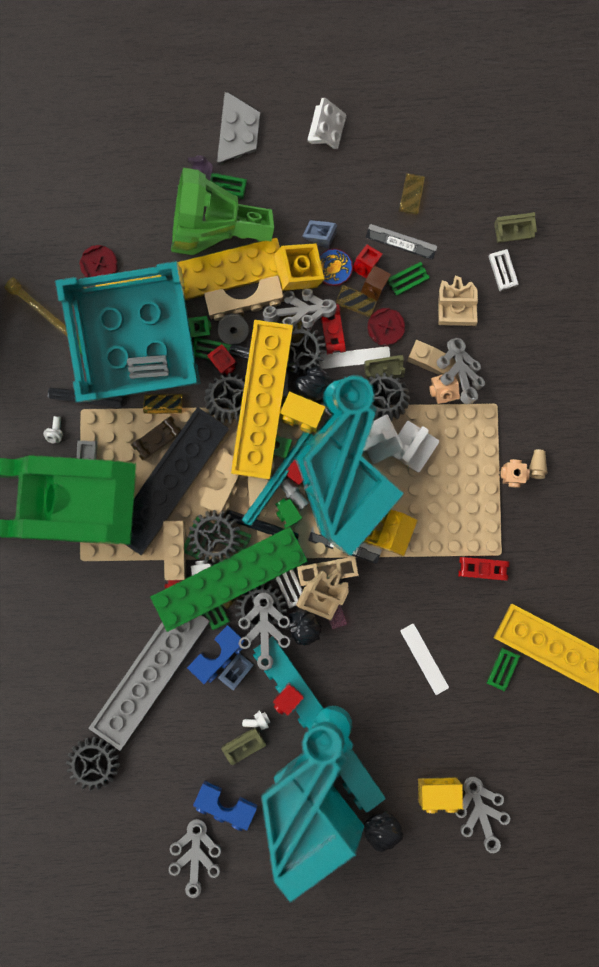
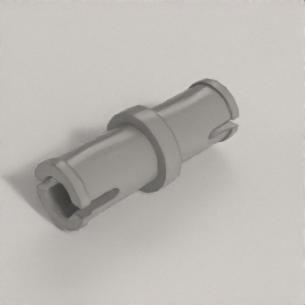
(293, 493)

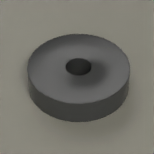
(236, 336)

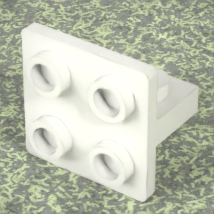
(327, 124)
(382, 440)
(417, 446)

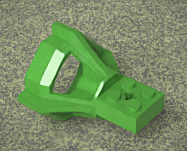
(222, 218)

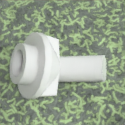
(54, 434)
(261, 721)

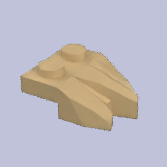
(457, 303)
(323, 594)

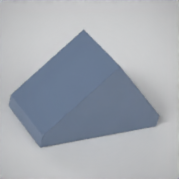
(320, 233)
(235, 671)

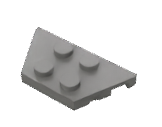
(238, 129)

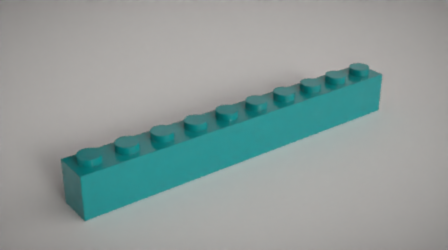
(353, 771)

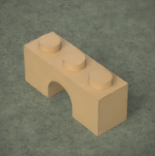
(218, 499)
(174, 550)
(346, 567)

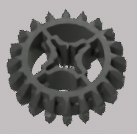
(307, 333)
(396, 391)
(216, 405)
(230, 541)
(252, 594)
(99, 769)

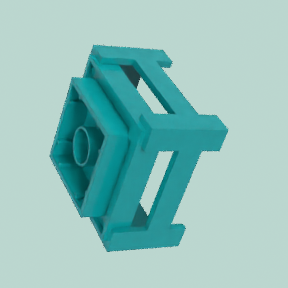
(127, 323)

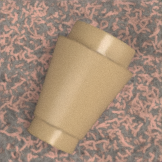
(538, 465)

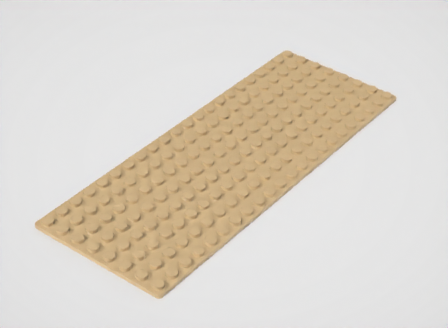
(450, 497)

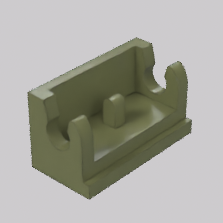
(515, 227)
(388, 365)
(243, 746)

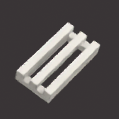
(507, 285)
(290, 588)

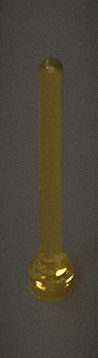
(13, 286)

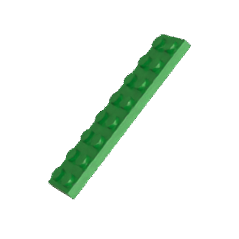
(228, 579)

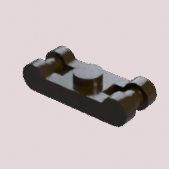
(156, 438)

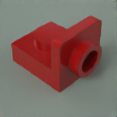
(366, 260)
(222, 360)

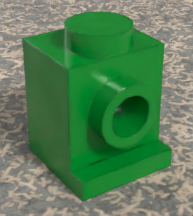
(203, 325)
(284, 448)
(287, 512)

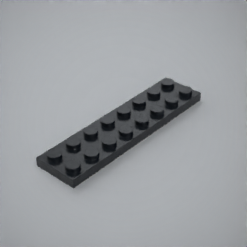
(173, 477)

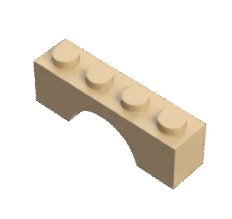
(267, 293)

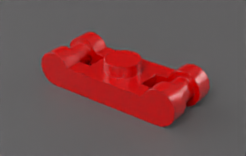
(333, 330)
(483, 568)

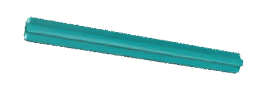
(275, 481)

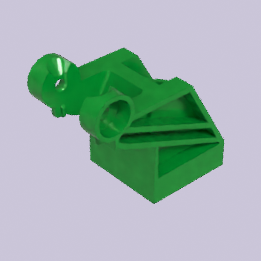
(70, 499)

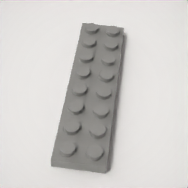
(145, 681)

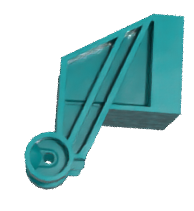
(340, 484)
(305, 815)

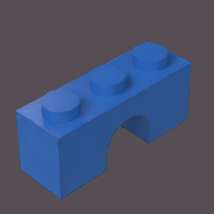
(206, 668)
(238, 815)

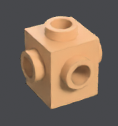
(442, 392)
(508, 476)

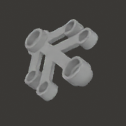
(301, 310)
(456, 348)
(264, 627)
(481, 810)
(195, 854)

